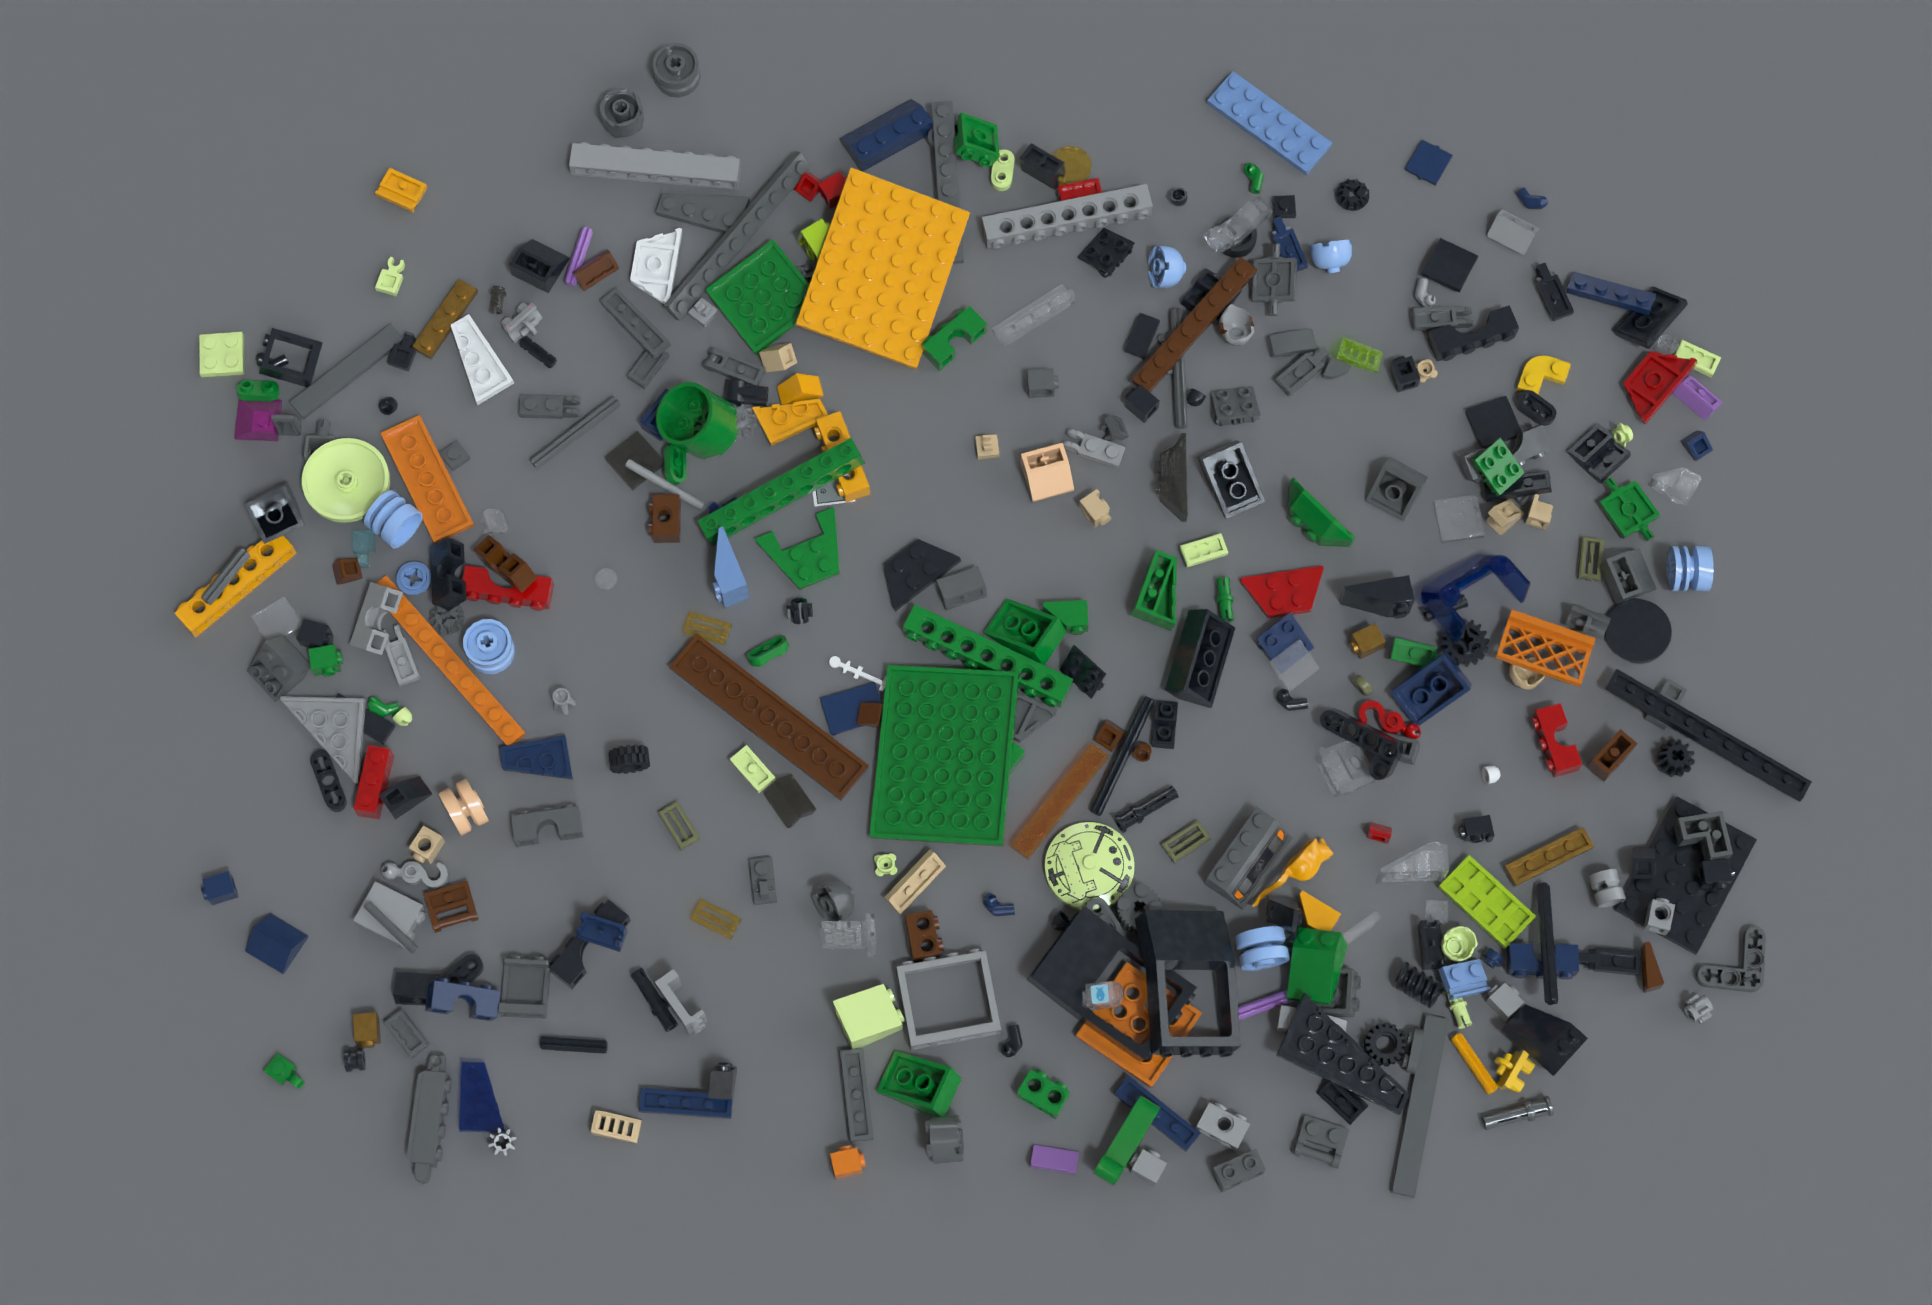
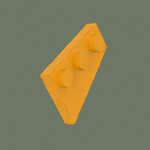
(788, 420)

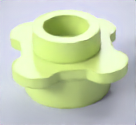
(1622, 434)
(880, 860)

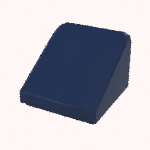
(1697, 445)

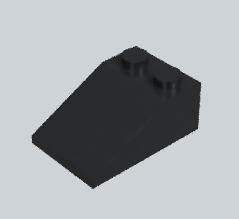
(1231, 478)
(1382, 597)
(1544, 1037)

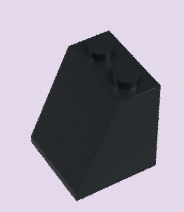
(274, 512)

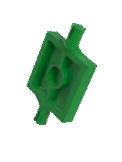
(1629, 509)

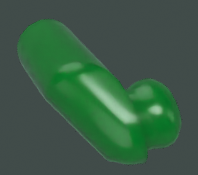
(1255, 176)
(382, 709)

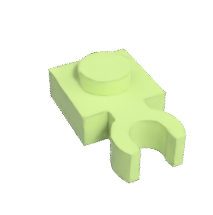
(390, 279)

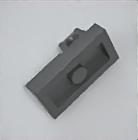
(763, 881)

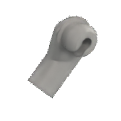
(1422, 296)

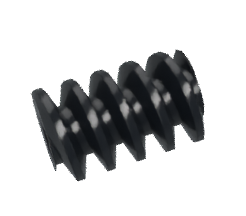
(1418, 985)

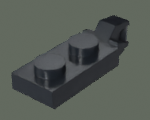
(1553, 293)
(1611, 961)

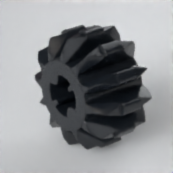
(1680, 765)

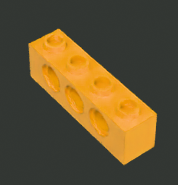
(835, 426)

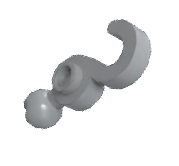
(413, 873)

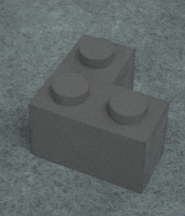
(1707, 830)

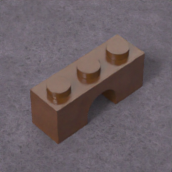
(507, 566)

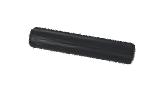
(573, 1045)

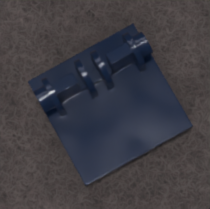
(1281, 636)

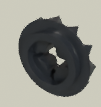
(1352, 203)

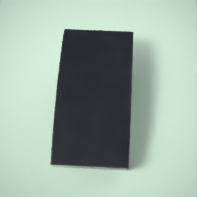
(1164, 724)

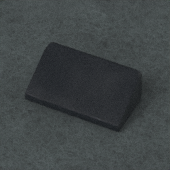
(1345, 1103)

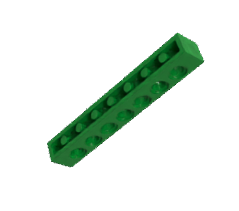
(782, 491)
(1001, 655)

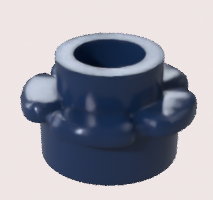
(1492, 958)

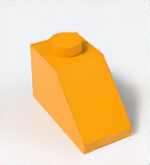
(1316, 913)

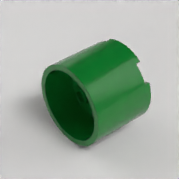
(697, 420)

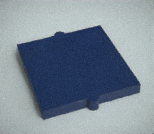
(1428, 162)

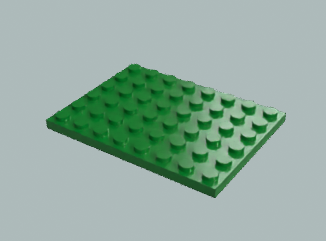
(945, 755)

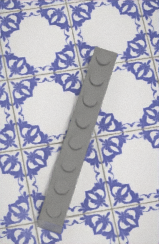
(655, 166)

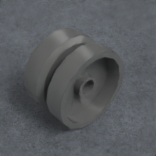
(676, 70)

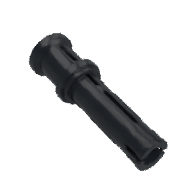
(1138, 816)

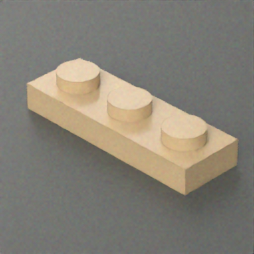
(915, 881)

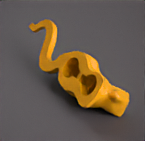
(1301, 866)

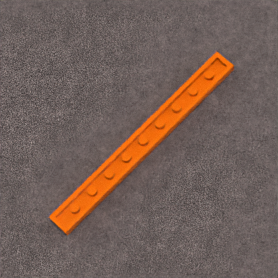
(455, 670)

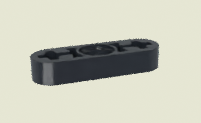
(317, 769)

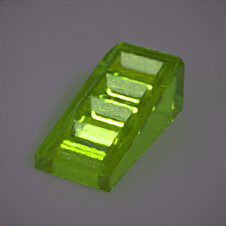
(1361, 348)

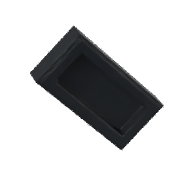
(1142, 336)

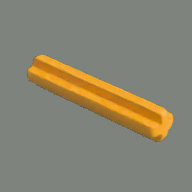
(1474, 1063)

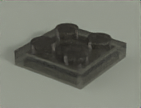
(638, 450)

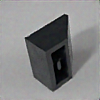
(538, 265)

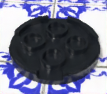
(1638, 631)

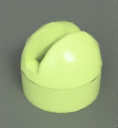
(403, 717)

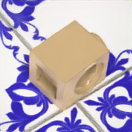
(426, 836)

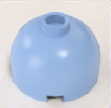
(1331, 255)
(1166, 267)

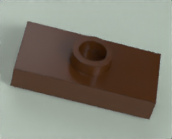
(595, 270)

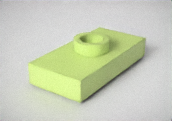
(1706, 361)
(1203, 550)

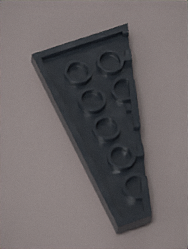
(1329, 1052)

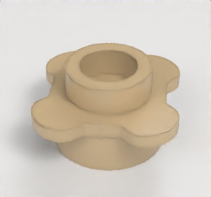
(1429, 366)

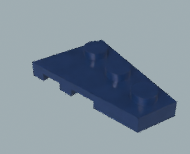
(538, 757)

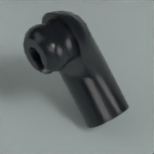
(279, 361)
(1289, 703)
(1014, 1043)

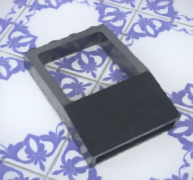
(1188, 943)
(1080, 959)

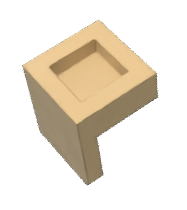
(778, 357)
(1539, 513)

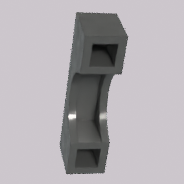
(1529, 443)

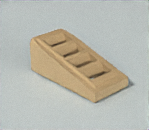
(617, 1118)

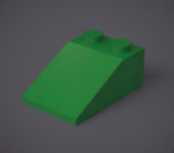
(1026, 630)
(1316, 964)
(919, 1084)

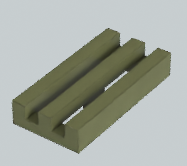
(1589, 576)
(688, 841)
(1170, 852)

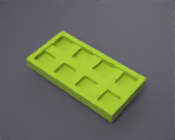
(1487, 902)

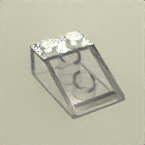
(1422, 865)

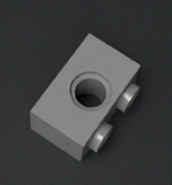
(1229, 1138)

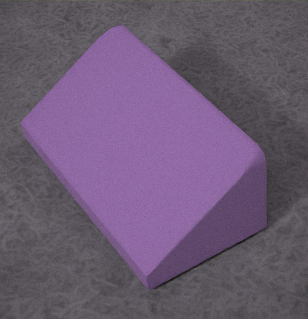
(1697, 397)
(1054, 1159)

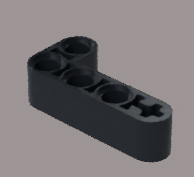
(1360, 739)

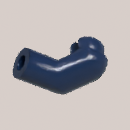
(1532, 201)
(996, 908)

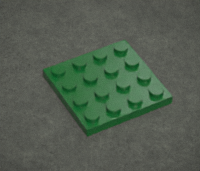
(761, 296)

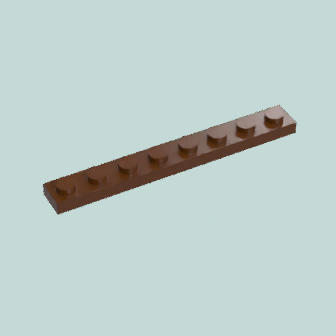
(1194, 324)

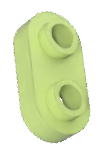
(1003, 168)

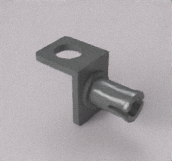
(315, 441)

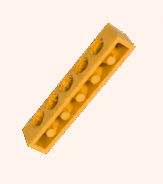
(232, 594)

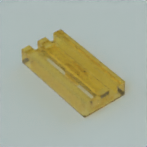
(722, 641)
(733, 928)

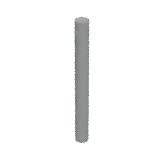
(664, 484)

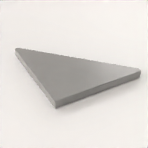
(335, 725)

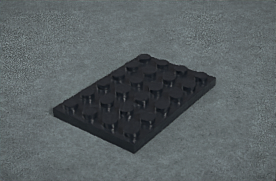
(1680, 882)

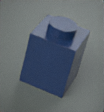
(219, 888)

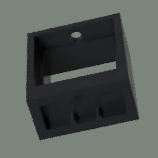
(286, 374)

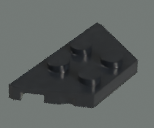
(916, 570)

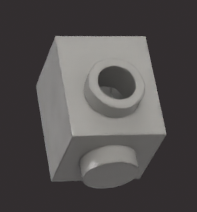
(1504, 1000)
(1148, 1166)

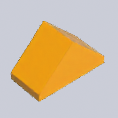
(800, 388)

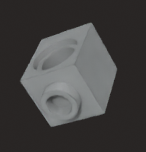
(1654, 924)

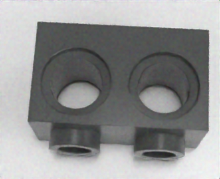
(1238, 1170)

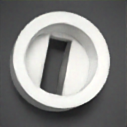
(1490, 774)

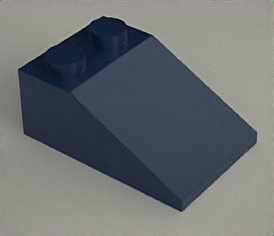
(1431, 688)

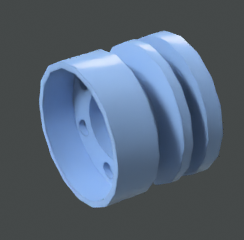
(393, 519)
(1691, 568)

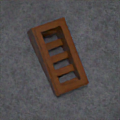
(1651, 973)

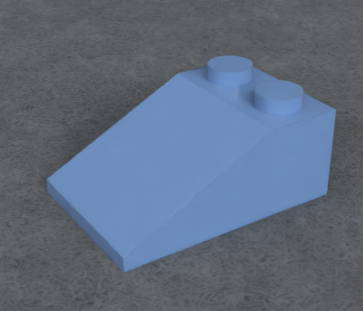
(730, 582)

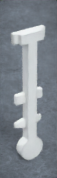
(835, 663)

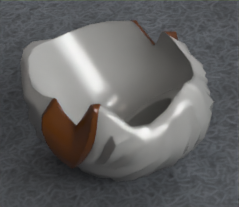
(1236, 325)

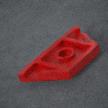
(1655, 381)
(1284, 591)

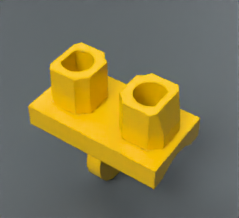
(1509, 1069)

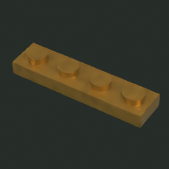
(448, 313)
(1549, 856)

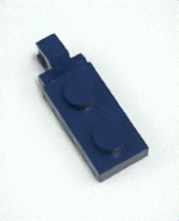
(1288, 243)

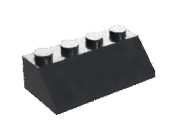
(1200, 657)

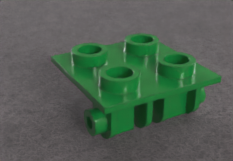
(1498, 467)

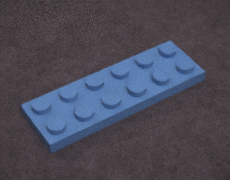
(1269, 123)

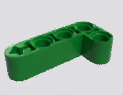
(1127, 1140)

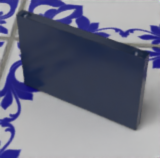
(843, 707)

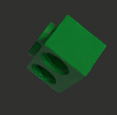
(1040, 1098)

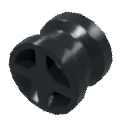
(354, 1059)

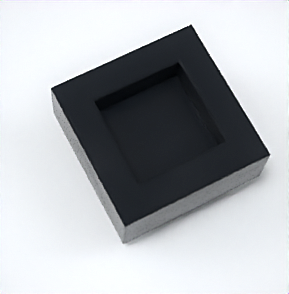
(1284, 206)

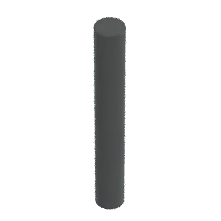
(390, 927)

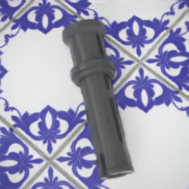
(1528, 1111)

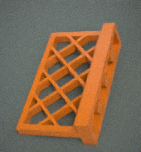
(1549, 635)

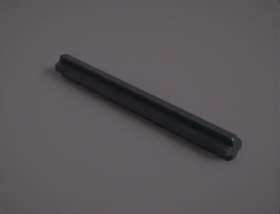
(1122, 756)
(1547, 944)

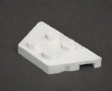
(656, 264)

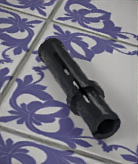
(659, 1007)

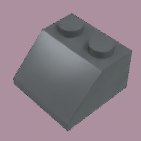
(1396, 488)

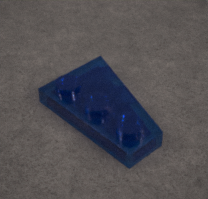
(477, 1100)

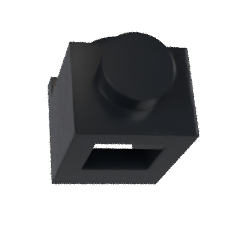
(1408, 367)
(1476, 829)

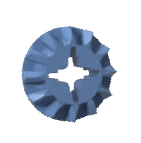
(409, 570)

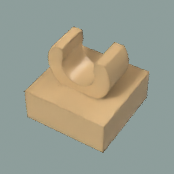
(987, 446)

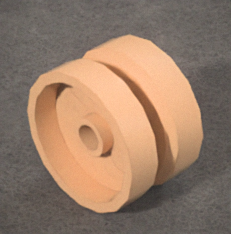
(464, 806)

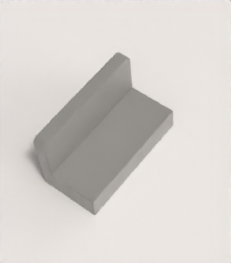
(1512, 232)

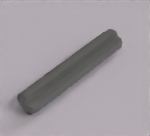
(225, 576)

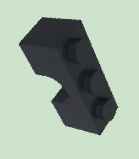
(445, 559)

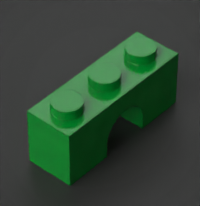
(965, 324)

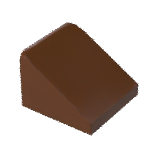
(346, 570)
(869, 714)
(1109, 735)

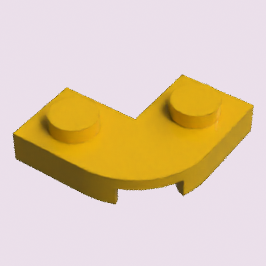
(1543, 368)

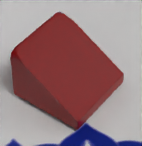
(808, 186)
(1379, 832)

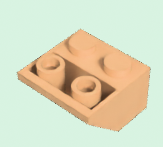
(1047, 472)

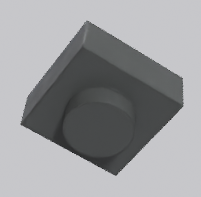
(455, 455)

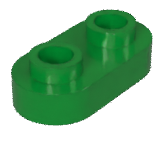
(258, 390)
(675, 464)
(768, 650)

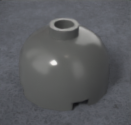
(833, 900)

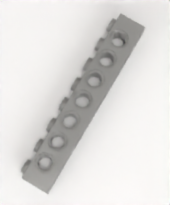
(1054, 212)

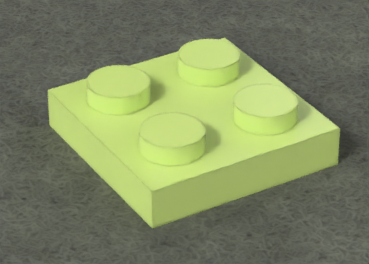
(221, 354)

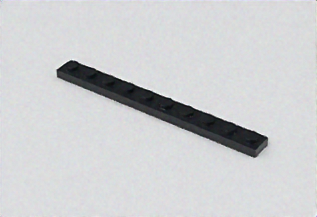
(1708, 735)

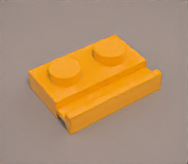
(401, 190)

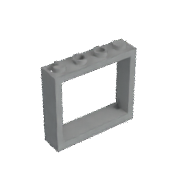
(954, 1035)

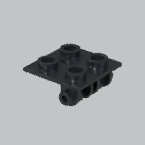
(1107, 251)
(1083, 672)

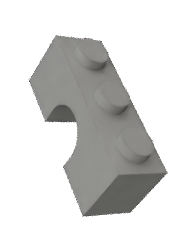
(368, 630)

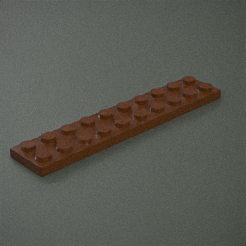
(769, 717)

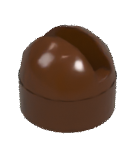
(1142, 756)

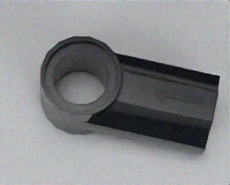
(738, 393)

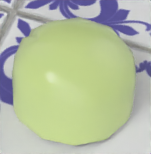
(1458, 943)

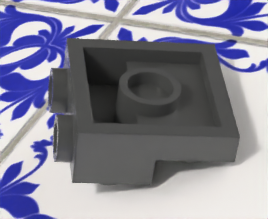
(1344, 999)

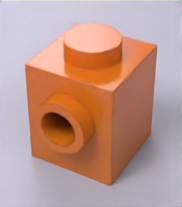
(847, 1162)

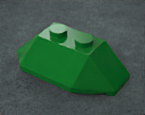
(1315, 519)

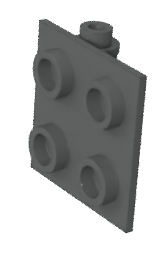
(1235, 404)

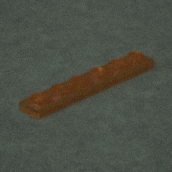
(1060, 801)

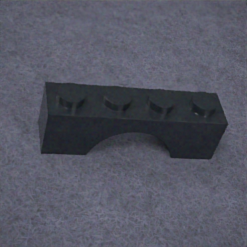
(1449, 342)
(569, 965)

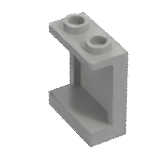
(396, 907)
(666, 986)

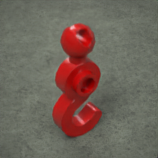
(1390, 722)

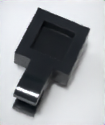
(403, 354)

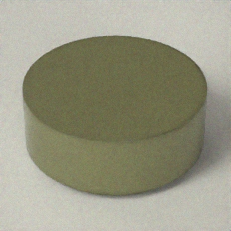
(1362, 685)

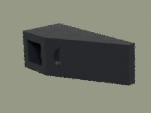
(1283, 912)

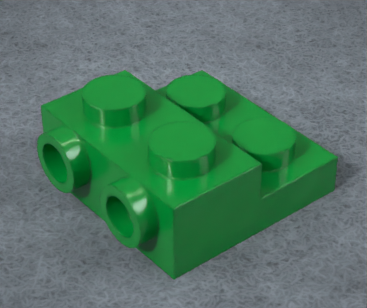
(976, 140)

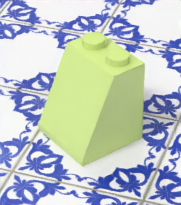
(868, 1016)

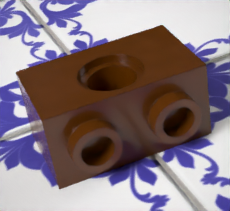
(669, 506)
(1612, 755)

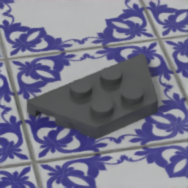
(1030, 716)

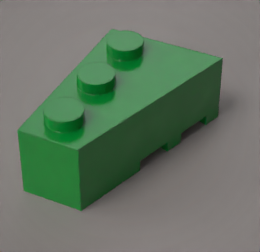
(1157, 592)

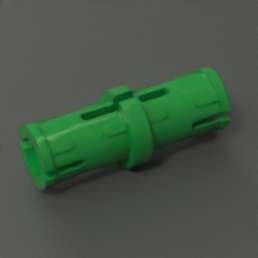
(1225, 599)

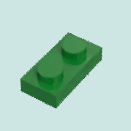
(1411, 652)

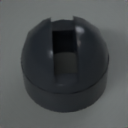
(1176, 195)
(1195, 397)
(388, 408)
(1060, 920)

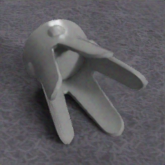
(562, 697)

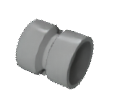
(1605, 895)

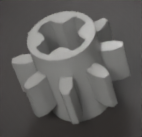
(1698, 1008)
(496, 1138)

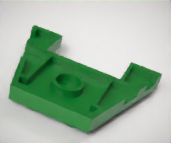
(808, 561)

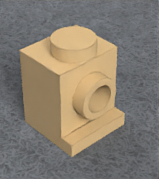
(1095, 509)

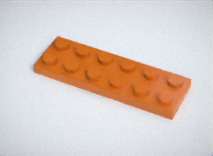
(427, 479)

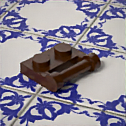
(448, 899)

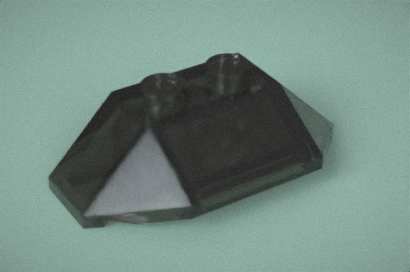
(1173, 477)

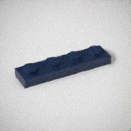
(1611, 293)
(684, 1103)
(1166, 1120)

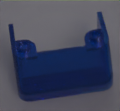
(1444, 592)

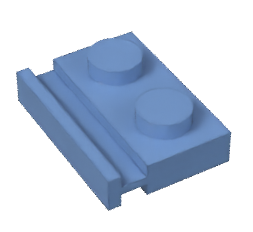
(1464, 979)

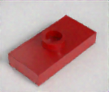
(1079, 189)

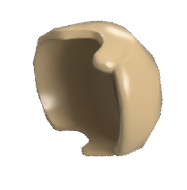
(1523, 677)

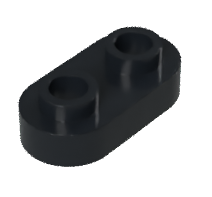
(1537, 407)
(461, 972)

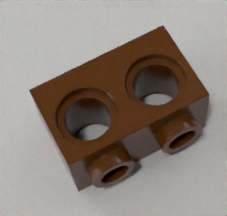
(918, 936)

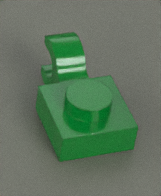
(282, 1071)

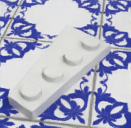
(481, 363)

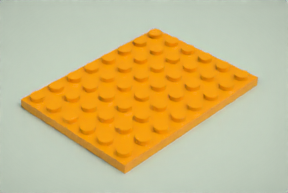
(882, 268)

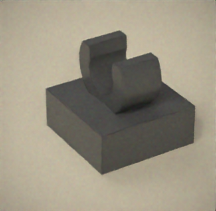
(1116, 428)

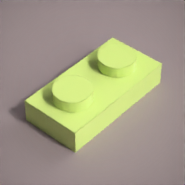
(752, 769)

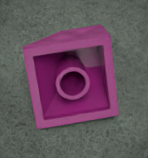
(255, 420)

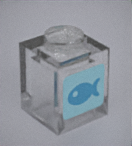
(1100, 995)

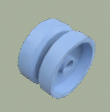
(493, 658)
(1262, 948)

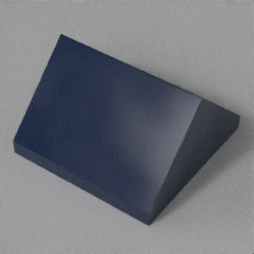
(275, 943)

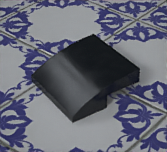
(1449, 265)
(1201, 288)
(1599, 453)

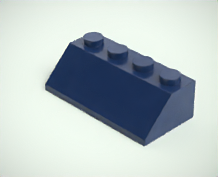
(887, 134)

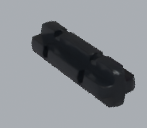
(537, 352)

